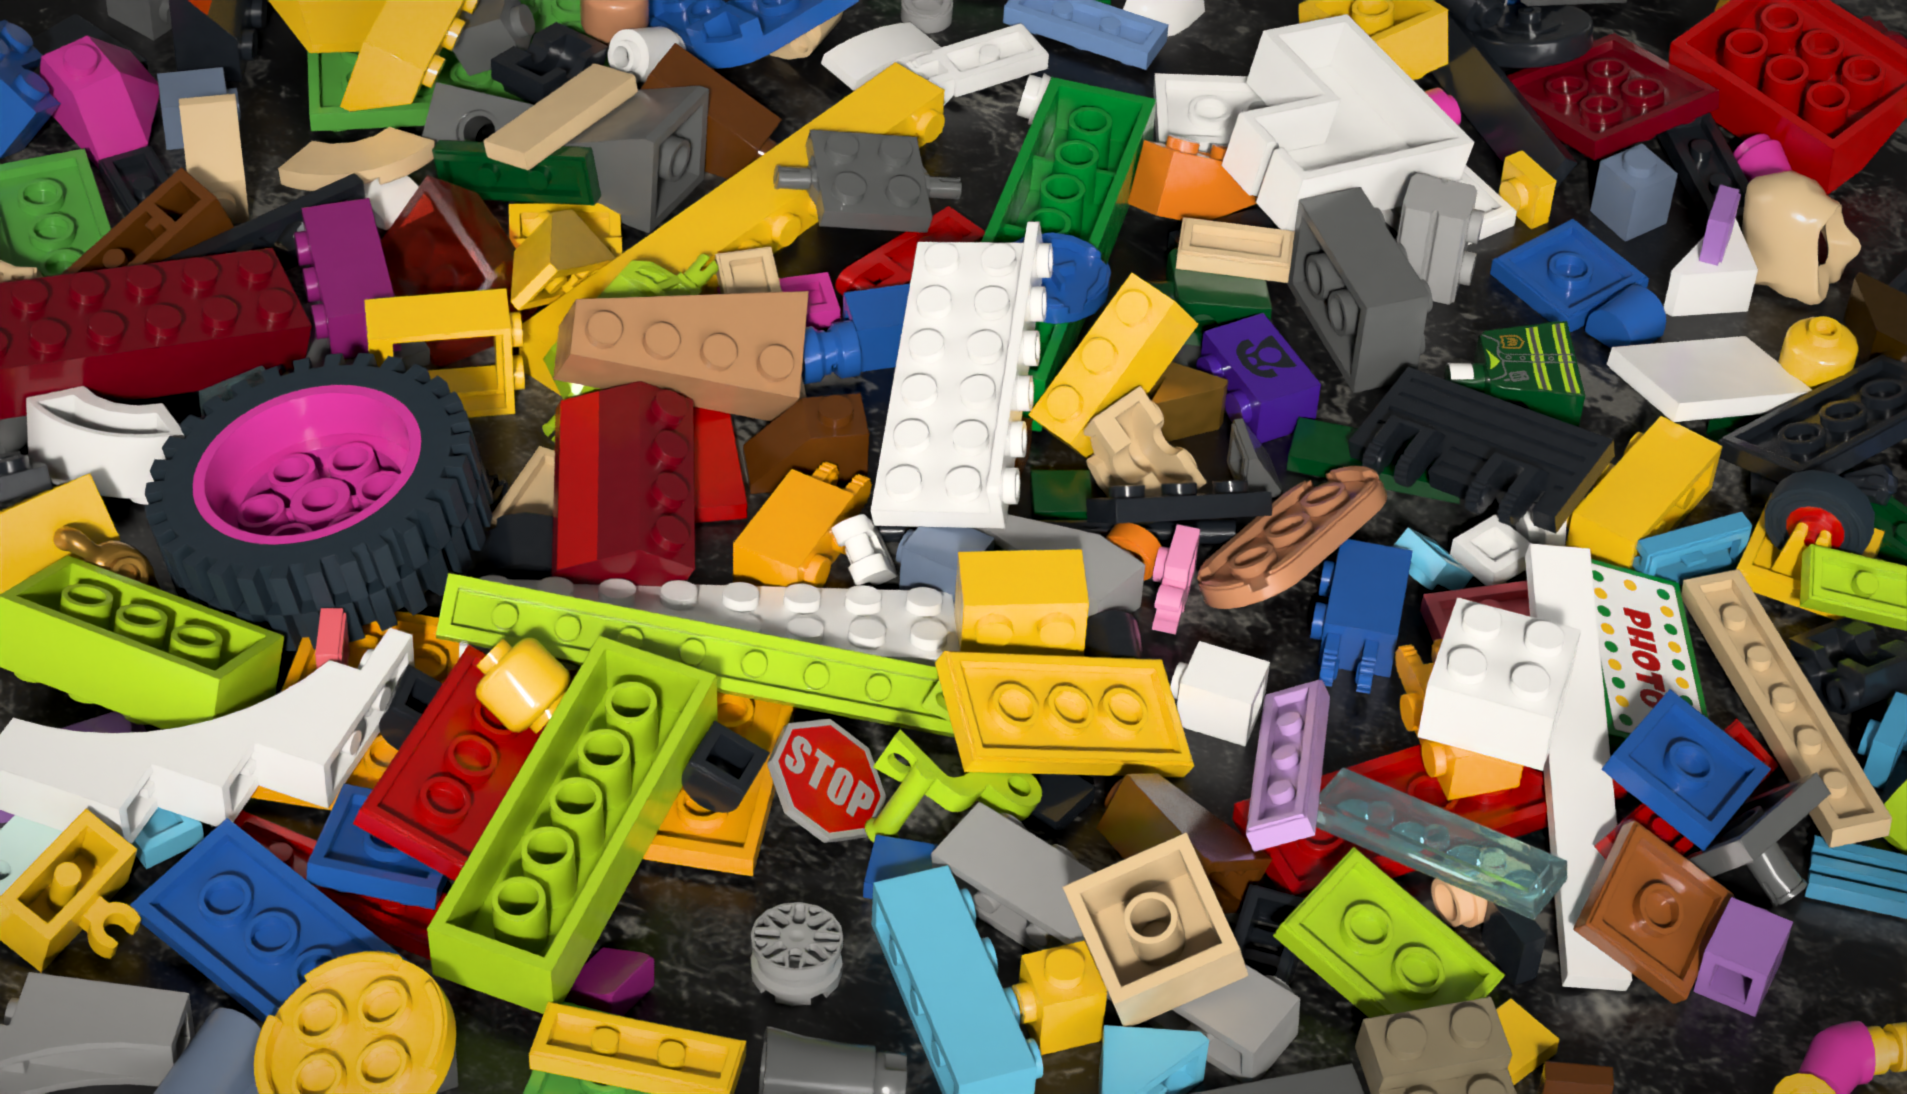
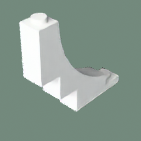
(291, 743)

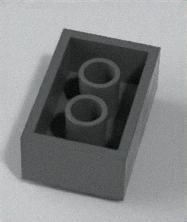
(1358, 288)

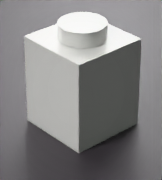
(1220, 692)

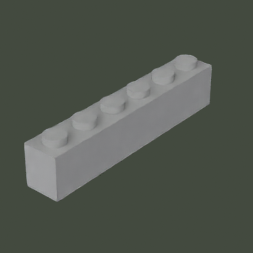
(1021, 893)

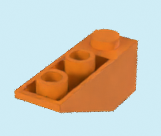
(1184, 182)

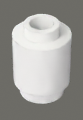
(641, 49)

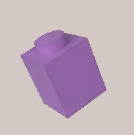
(1743, 956)

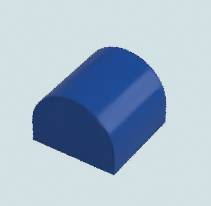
(1628, 319)

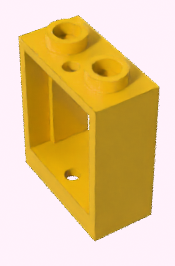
(456, 316)

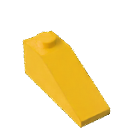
(554, 258)

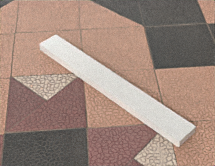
(1576, 788)

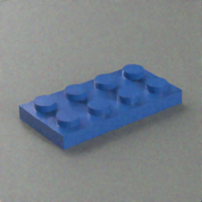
(249, 920)

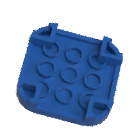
(740, 29)

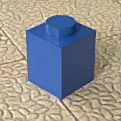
(878, 322)

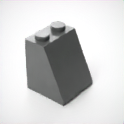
(649, 153)

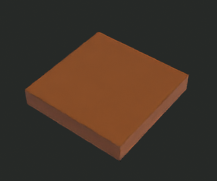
(1653, 912)

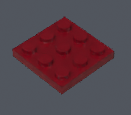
(1614, 97)

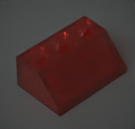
(449, 245)

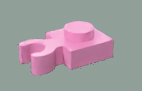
(1175, 571)

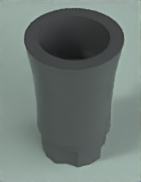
(825, 1066)

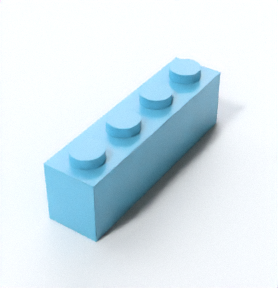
(953, 986)

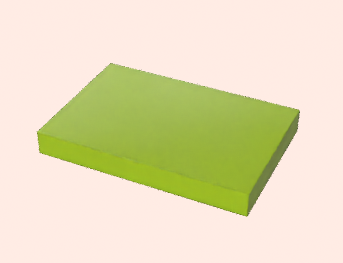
(1383, 944)

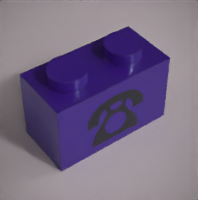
(1264, 376)

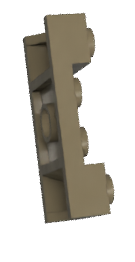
(1437, 1051)

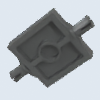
(867, 181)

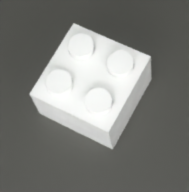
(1499, 683)

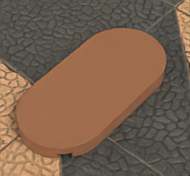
(1288, 545)

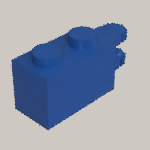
(1362, 612)

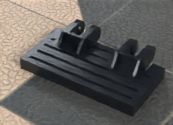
(1481, 449)

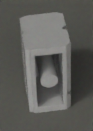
(1436, 231)

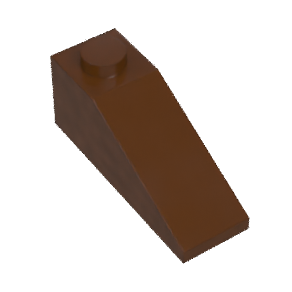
(162, 225)

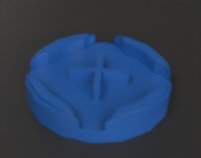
(1077, 281)

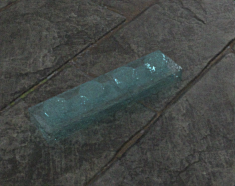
(1440, 843)

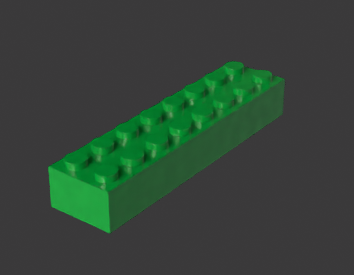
(1075, 182)

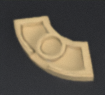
(383, 156)

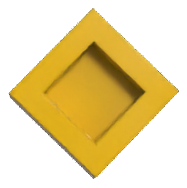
(1527, 189)

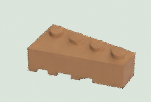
(717, 349)

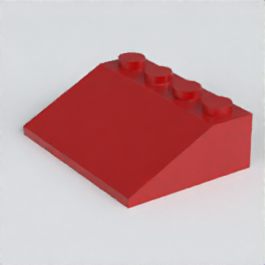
(1803, 79)

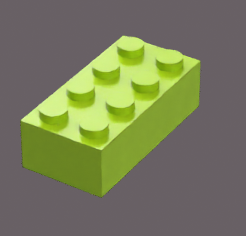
(134, 647)

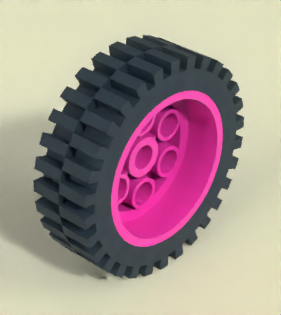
(321, 496)

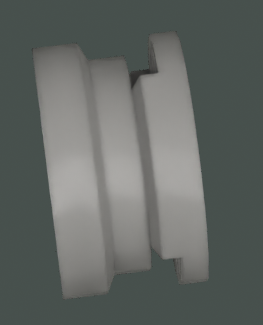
(796, 953)

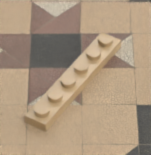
(1785, 706)

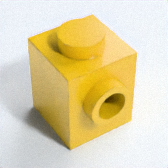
(1061, 997)

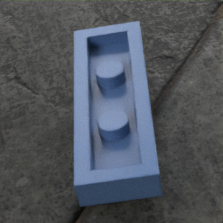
(1092, 28)

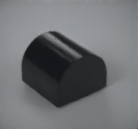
(1113, 636)
(406, 705)
(722, 769)

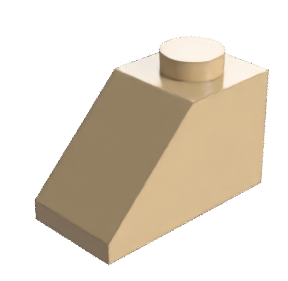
(215, 150)

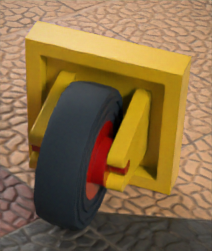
(1801, 512)

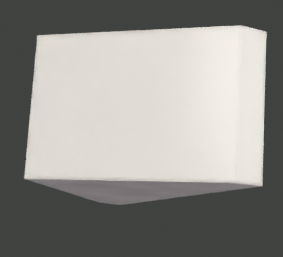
(1709, 288)

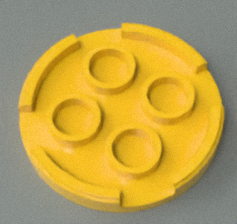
(359, 1029)

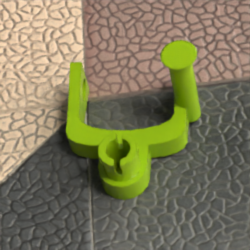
(1002, 792)

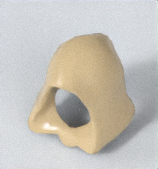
(1783, 232)

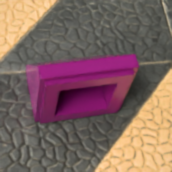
(613, 981)

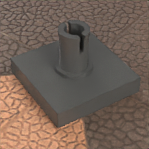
(1753, 836)

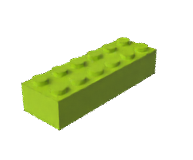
(573, 826)

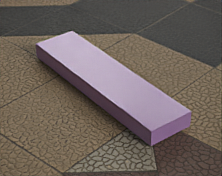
(1288, 766)

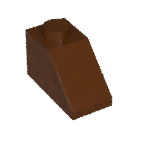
(805, 437)

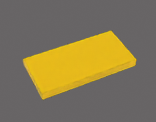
(1063, 714)

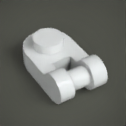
(865, 551)

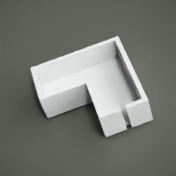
(1336, 122)

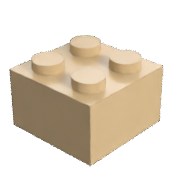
(1156, 931)

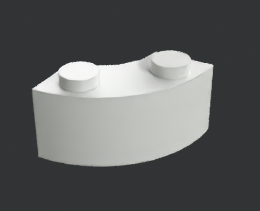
(91, 435)

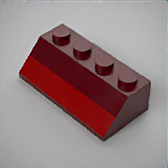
(624, 487)

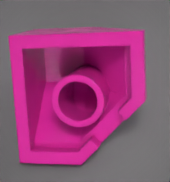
(103, 96)

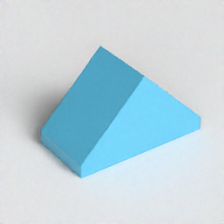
(1151, 1060)

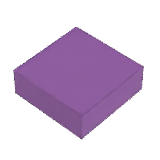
(1720, 225)

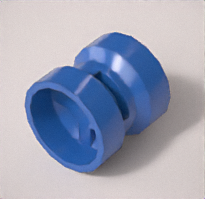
(831, 352)

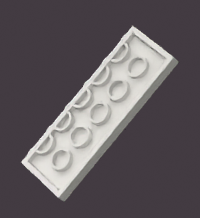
(963, 384)

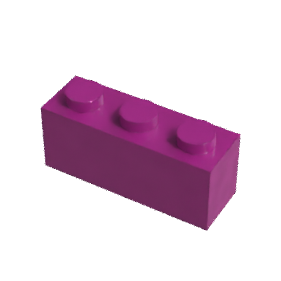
(344, 270)

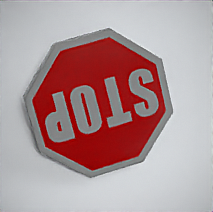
(826, 780)

